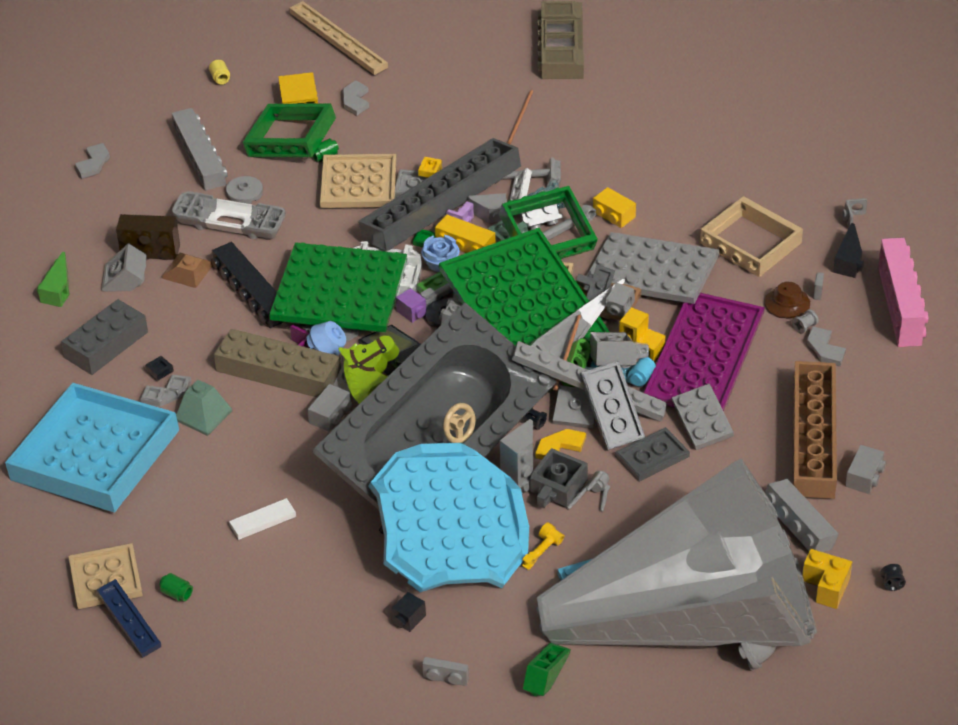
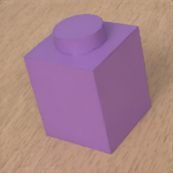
(411, 305)

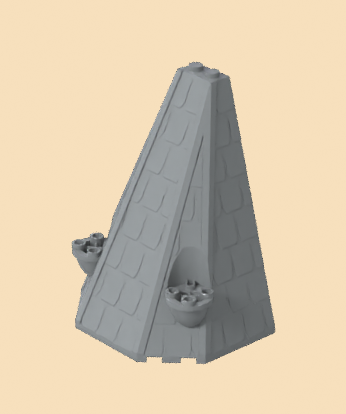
(691, 576)

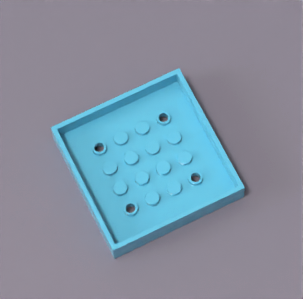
(92, 447)

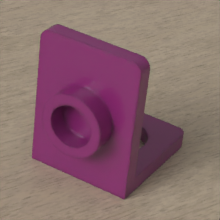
(299, 336)

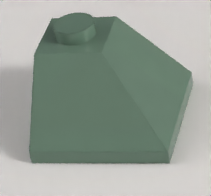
(202, 408)

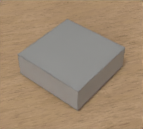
(818, 286)

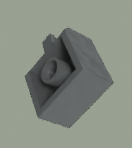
(558, 478)

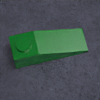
(545, 669)

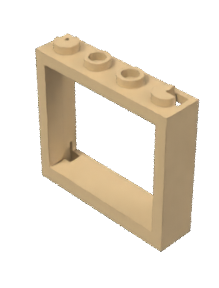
(764, 218)

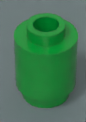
(327, 147)
(175, 587)

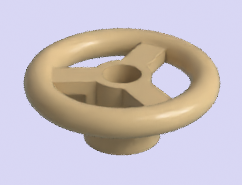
(457, 422)

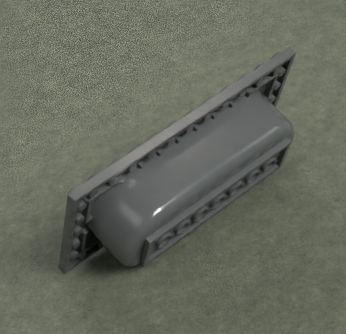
(454, 365)

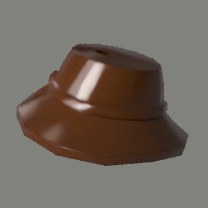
(787, 301)

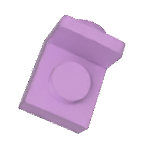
(465, 213)

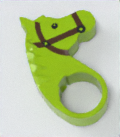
(366, 364)

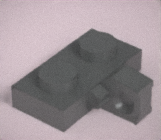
(597, 282)

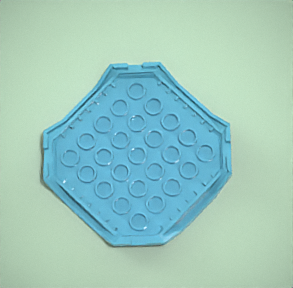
(450, 517)

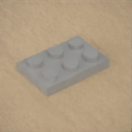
(702, 416)

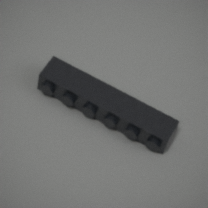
(246, 280)

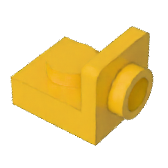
(429, 167)

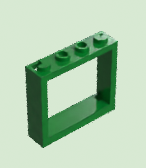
(258, 146)
(543, 199)

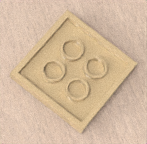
(100, 567)

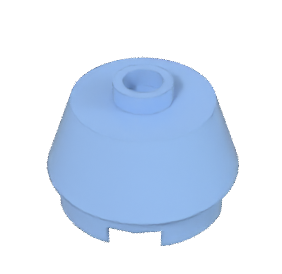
(439, 250)
(326, 337)

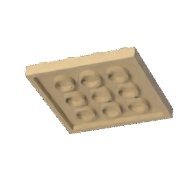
(358, 180)

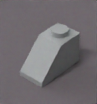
(488, 206)

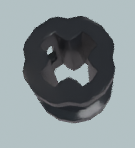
(538, 421)

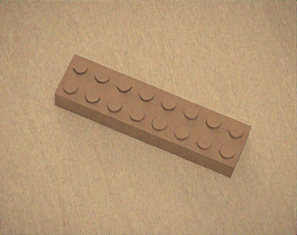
(814, 429)

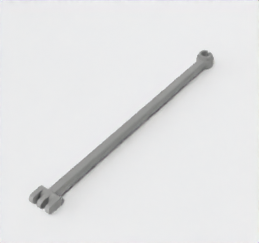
(589, 212)

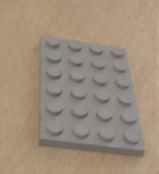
(658, 266)

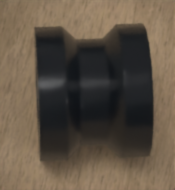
(893, 577)

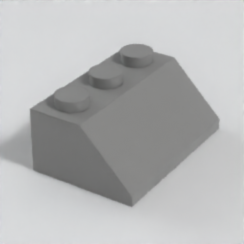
(517, 455)

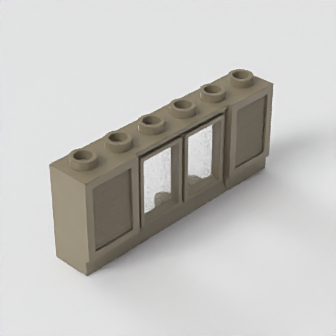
(560, 40)

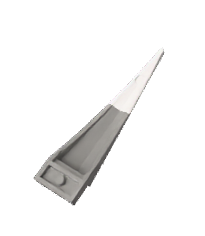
(557, 338)

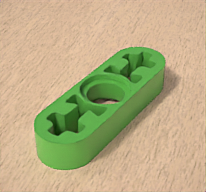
(580, 352)

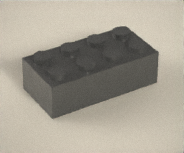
(104, 336)

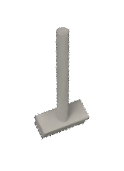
(552, 172)

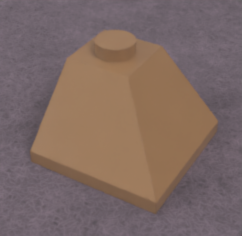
(187, 270)

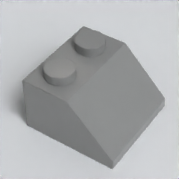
(124, 270)

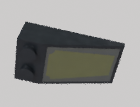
(405, 343)

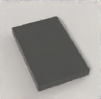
(652, 454)

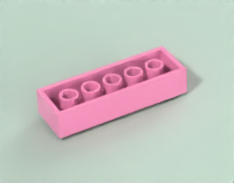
(902, 292)

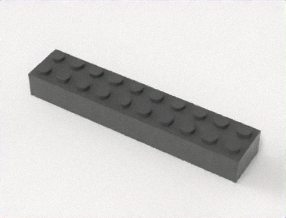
(438, 193)

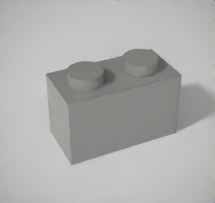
(329, 407)
(865, 469)

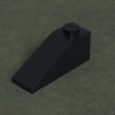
(849, 255)

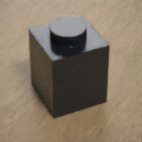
(408, 612)

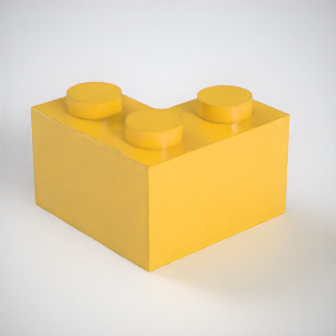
(636, 327)
(829, 574)

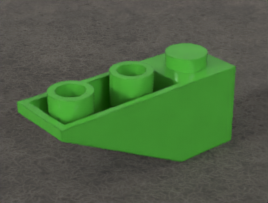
(55, 286)

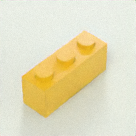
(467, 235)

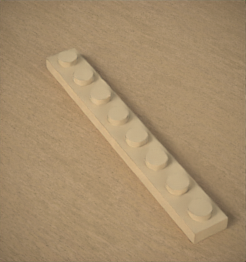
(338, 38)

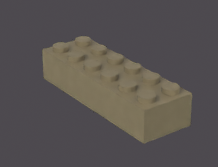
(276, 363)

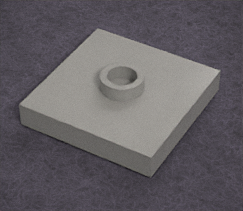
(573, 408)

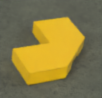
(564, 439)

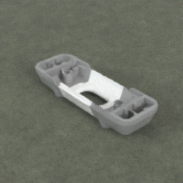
(204, 210)

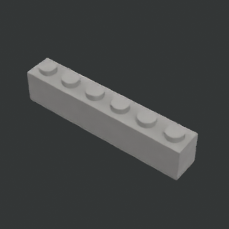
(199, 149)

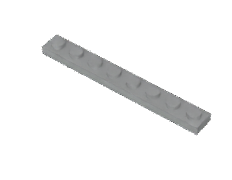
(570, 374)

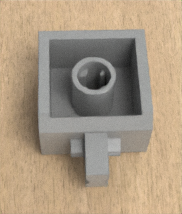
(616, 346)

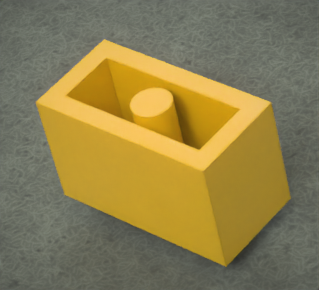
(614, 207)

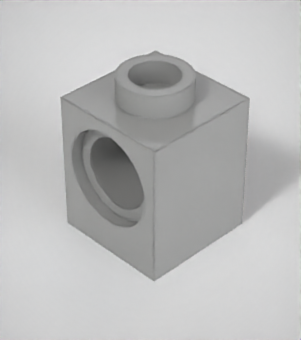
(620, 300)

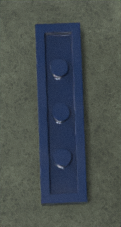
(129, 618)

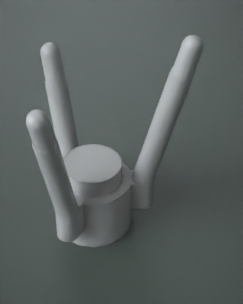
(597, 483)

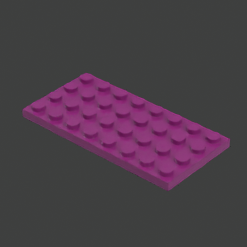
(705, 348)

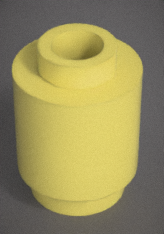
(219, 71)

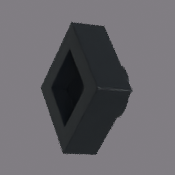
(159, 368)

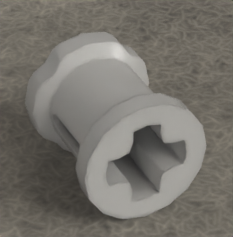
(808, 319)

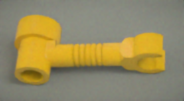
(550, 535)

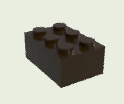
(150, 234)

